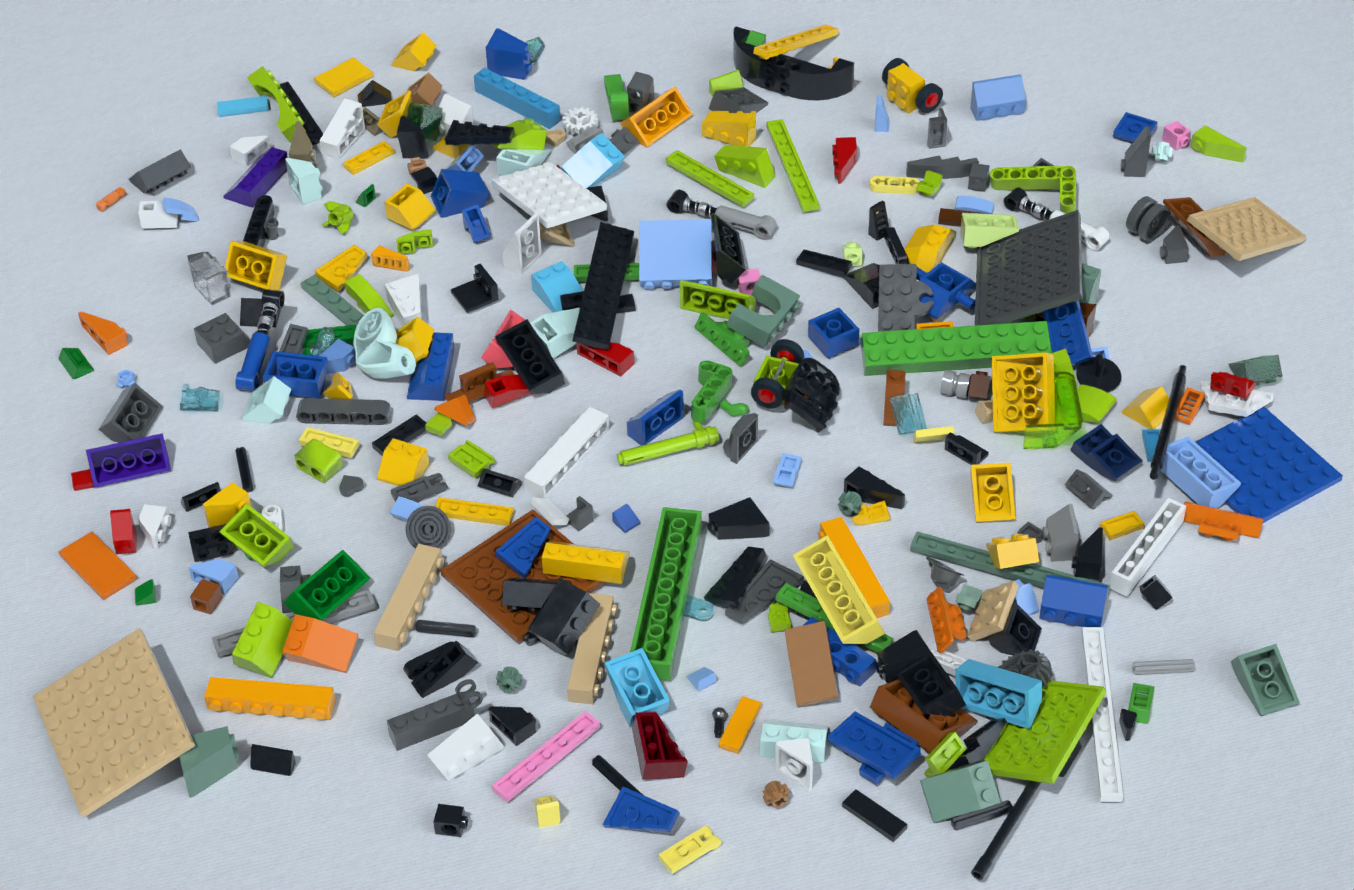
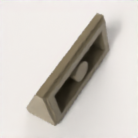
(371, 122)

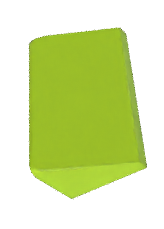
(726, 81)

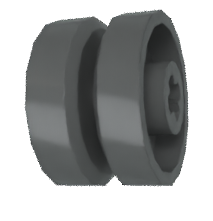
(1148, 218)

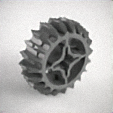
(1030, 664)

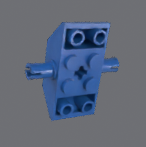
(948, 289)

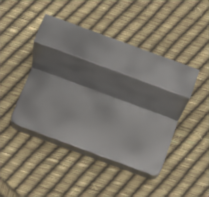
(937, 130)
(1087, 488)

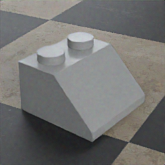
(1061, 534)

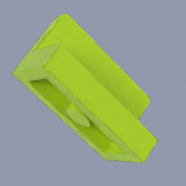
(944, 754)

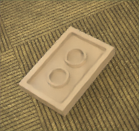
(993, 611)

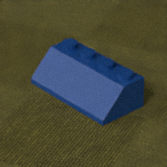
(432, 373)

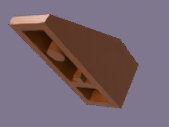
(894, 387)

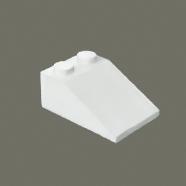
(523, 247)

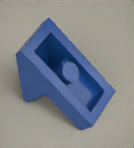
(475, 223)

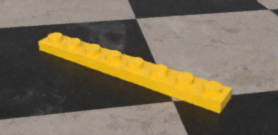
(795, 41)

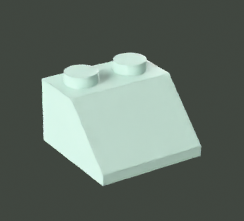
(304, 180)
(267, 402)

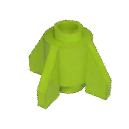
(339, 215)

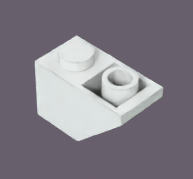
(154, 216)
(153, 523)

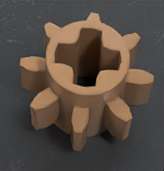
(416, 164)
(776, 794)

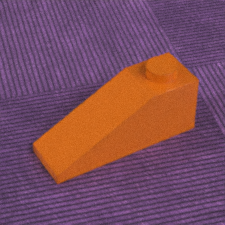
(104, 332)

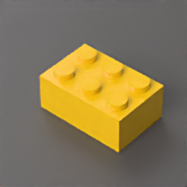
(255, 265)

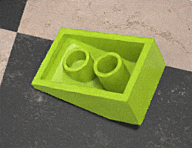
(527, 136)

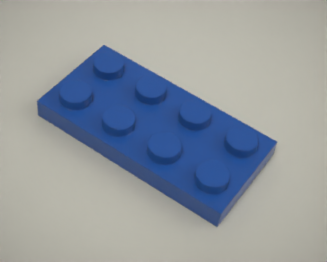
(1069, 332)
(874, 745)

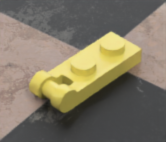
(689, 849)

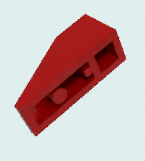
(617, 358)

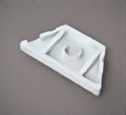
(1230, 404)

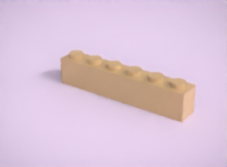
(408, 597)
(591, 652)

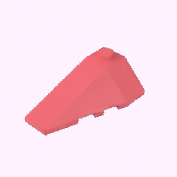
(494, 352)

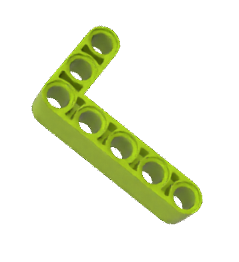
(1039, 178)

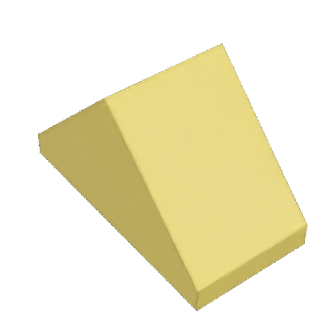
(547, 810)

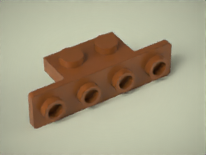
(473, 382)

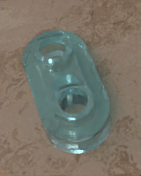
(323, 341)
(696, 606)

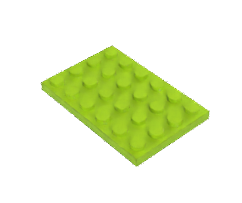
(1045, 747)

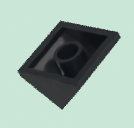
(411, 139)
(251, 312)

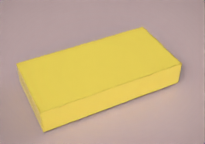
(932, 434)

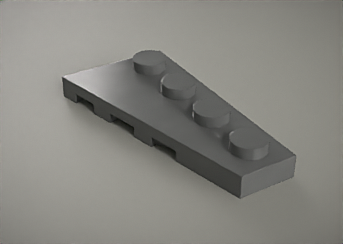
(763, 590)

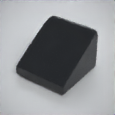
(1127, 723)

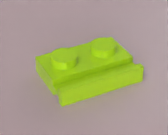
(471, 458)

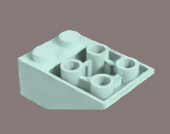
(519, 159)
(556, 330)

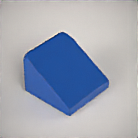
(625, 518)

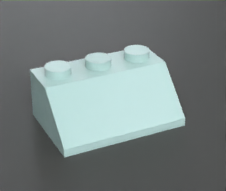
(779, 731)

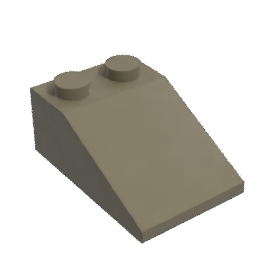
(301, 146)

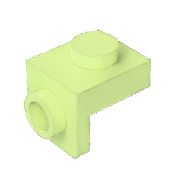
(853, 252)

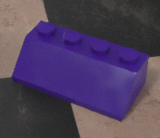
(258, 178)
(128, 460)

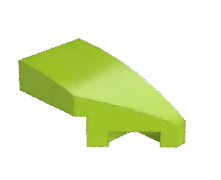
(438, 424)
(778, 617)

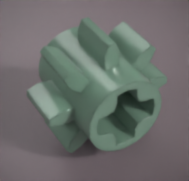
(849, 503)
(509, 679)

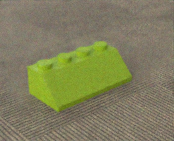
(712, 300)

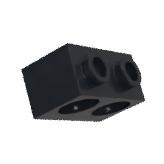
(209, 544)

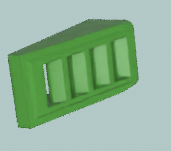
(1141, 703)

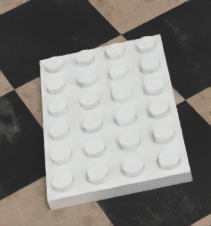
(549, 194)

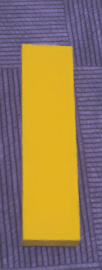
(476, 511)

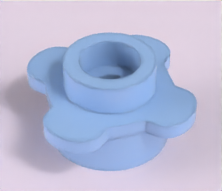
(125, 378)

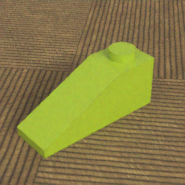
(1217, 145)

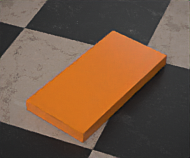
(97, 565)

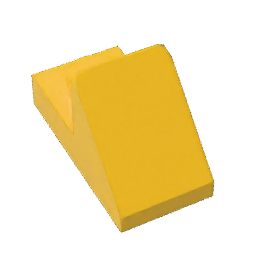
(339, 389)

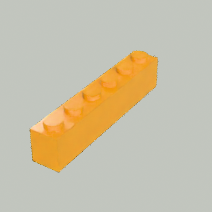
(856, 564)
(270, 698)

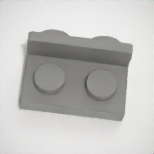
(582, 139)

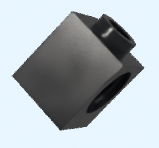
(450, 820)

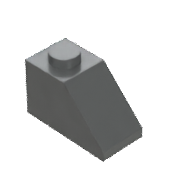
(1174, 247)
(290, 579)

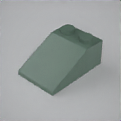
(1265, 679)
(960, 791)

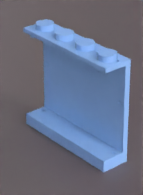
(674, 253)

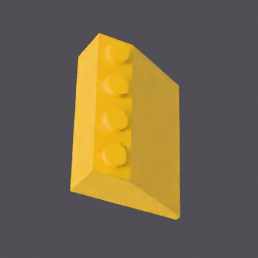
(1022, 391)

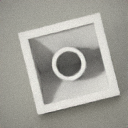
(795, 761)

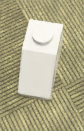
(249, 149)

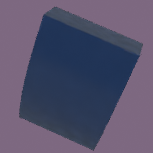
(1105, 453)

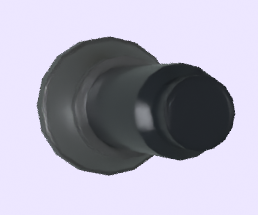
(719, 715)

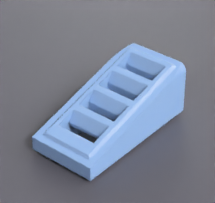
(881, 119)

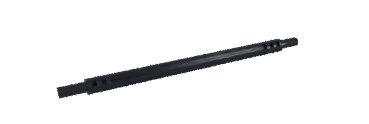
(1166, 428)

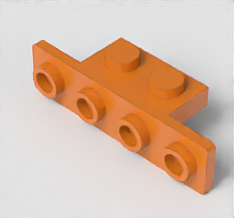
(1222, 522)
(945, 620)

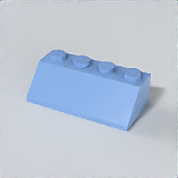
(1198, 473)

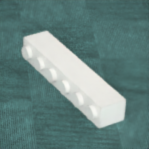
(566, 453)
(1147, 547)

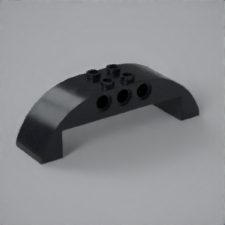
(789, 74)

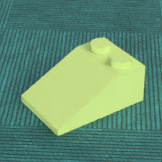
(984, 229)

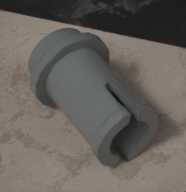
(271, 225)

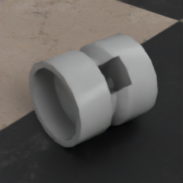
(955, 384)

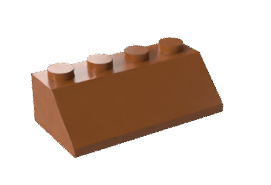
(1180, 211)

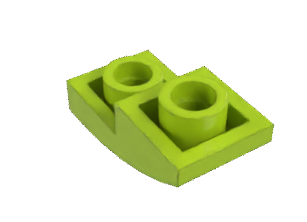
(419, 239)

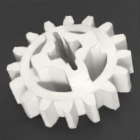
(579, 120)

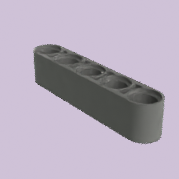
(343, 411)

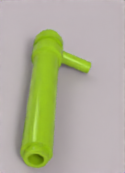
(698, 439)

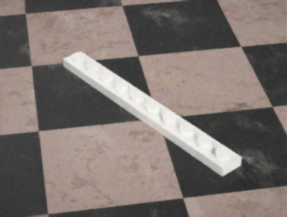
(1103, 719)

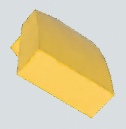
(872, 514)

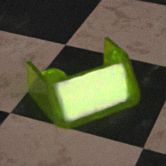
(1067, 416)

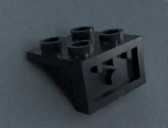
(477, 292)

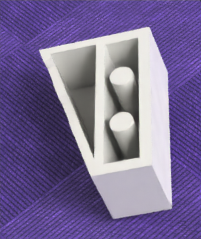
(343, 129)
(405, 298)
(465, 748)

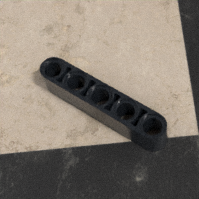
(256, 230)

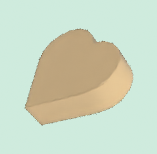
(555, 137)

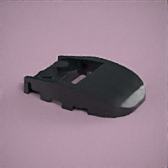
(819, 385)

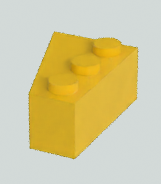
(730, 128)

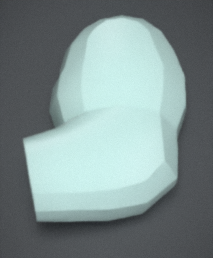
(377, 349)

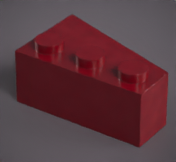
(655, 749)

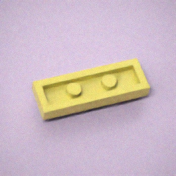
(343, 445)

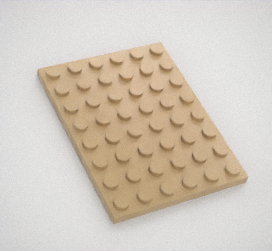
(112, 722)

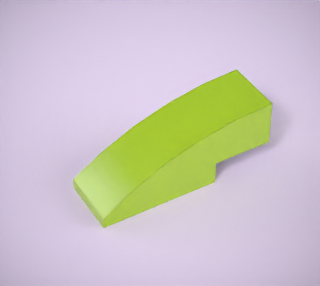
(365, 295)

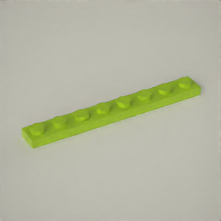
(792, 165)

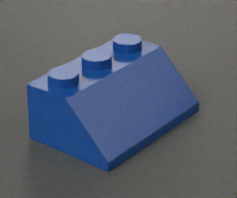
(299, 372)
(656, 418)
(1073, 601)

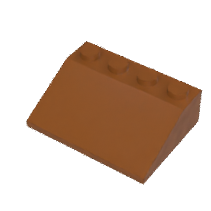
(899, 709)

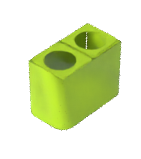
(318, 460)

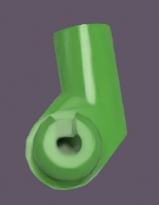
(734, 409)

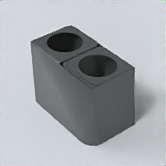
(644, 86)

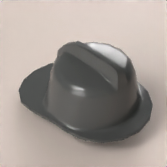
(942, 574)

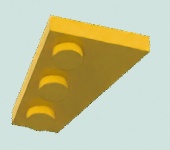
(341, 267)

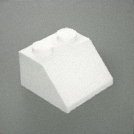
(454, 110)

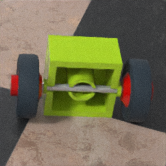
(775, 373)

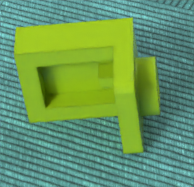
(930, 184)

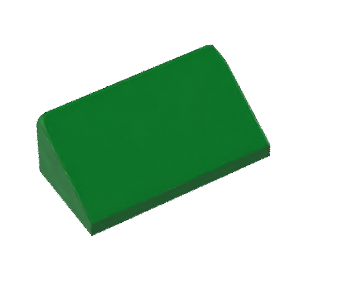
(75, 362)

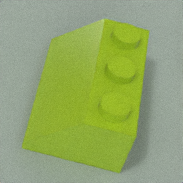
(257, 537)
(262, 640)

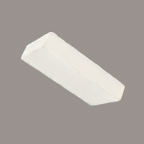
(549, 511)

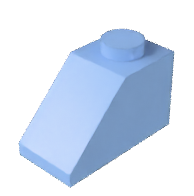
(215, 571)

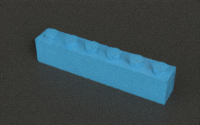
(517, 98)

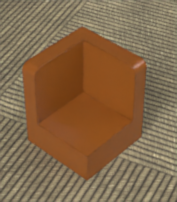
(206, 596)

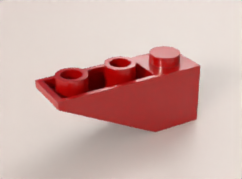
(845, 156)
(504, 390)

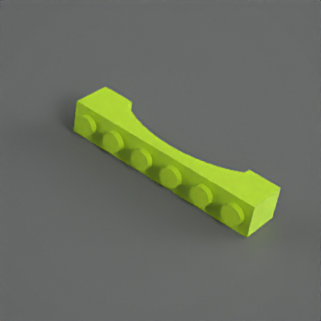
(265, 85)

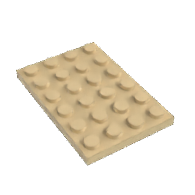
(1246, 228)

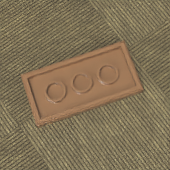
(811, 664)

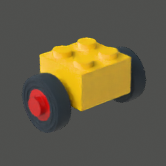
(909, 89)

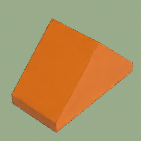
(457, 409)

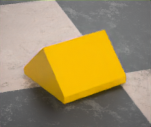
(1148, 407)

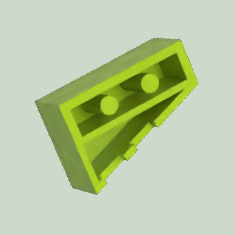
(746, 163)

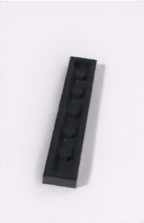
(311, 127)

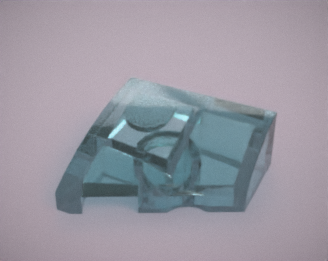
(199, 399)

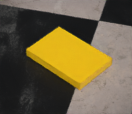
(343, 77)

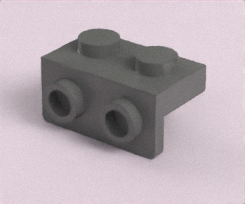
(623, 140)

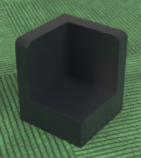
(425, 179)
(1155, 592)

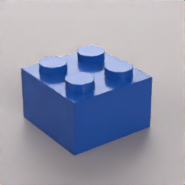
(833, 332)

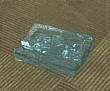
(908, 413)

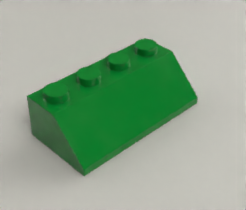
(327, 587)

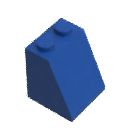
(508, 55)
(458, 191)

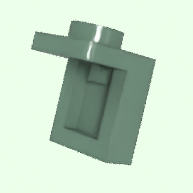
(968, 597)

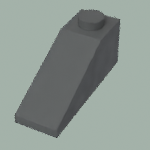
(1136, 155)

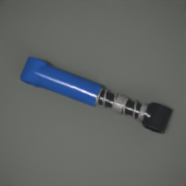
(248, 377)

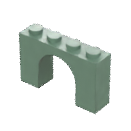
(764, 327)

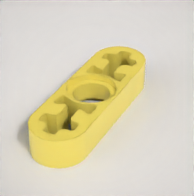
(877, 184)

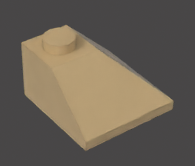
(557, 234)

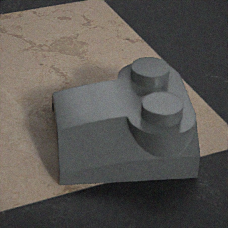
(742, 437)

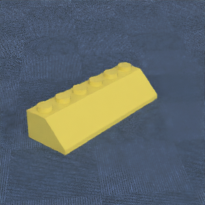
(838, 593)

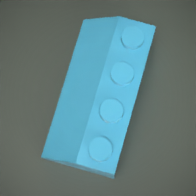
(999, 692)

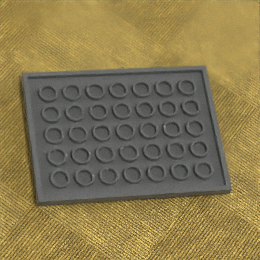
(1029, 271)

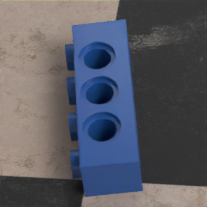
(849, 659)

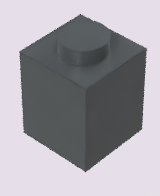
(978, 177)

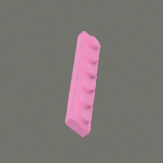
(546, 756)

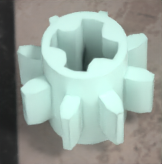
(1162, 151)

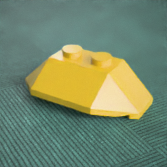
(929, 246)

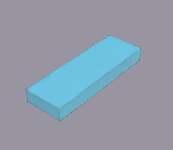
(242, 106)

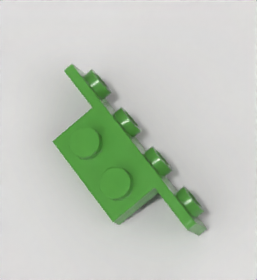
(724, 338)

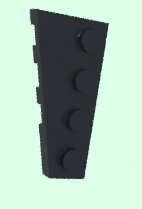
(478, 134)
(733, 582)

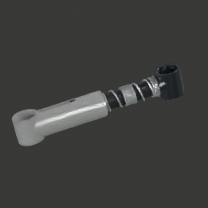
(760, 226)

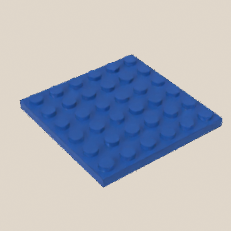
(1270, 463)

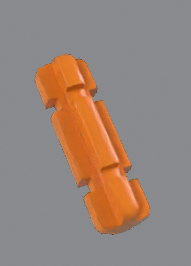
(110, 199)

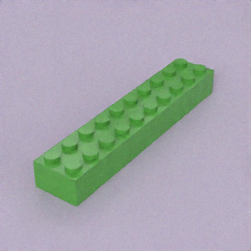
(950, 347)
(667, 578)

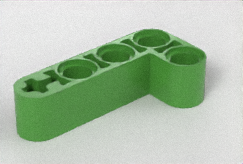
(616, 97)
(717, 383)

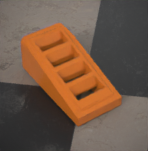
(1193, 395)

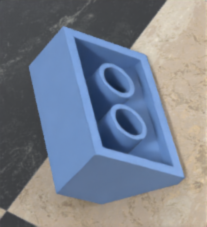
(998, 97)

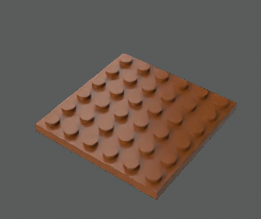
(481, 578)

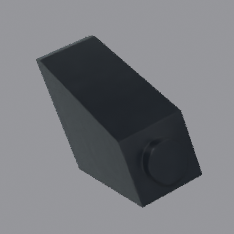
(738, 521)
(901, 655)

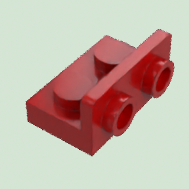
(1231, 384)

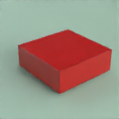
(82, 480)

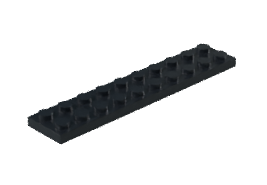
(603, 286)

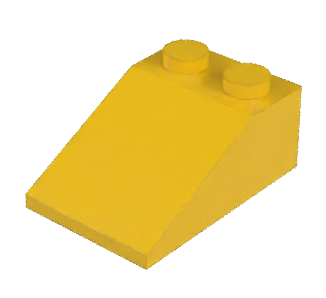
(992, 492)

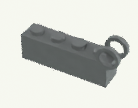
(434, 718)

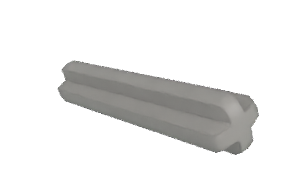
(1164, 666)

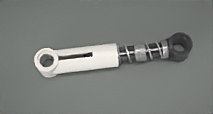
(1018, 199)

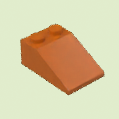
(319, 644)

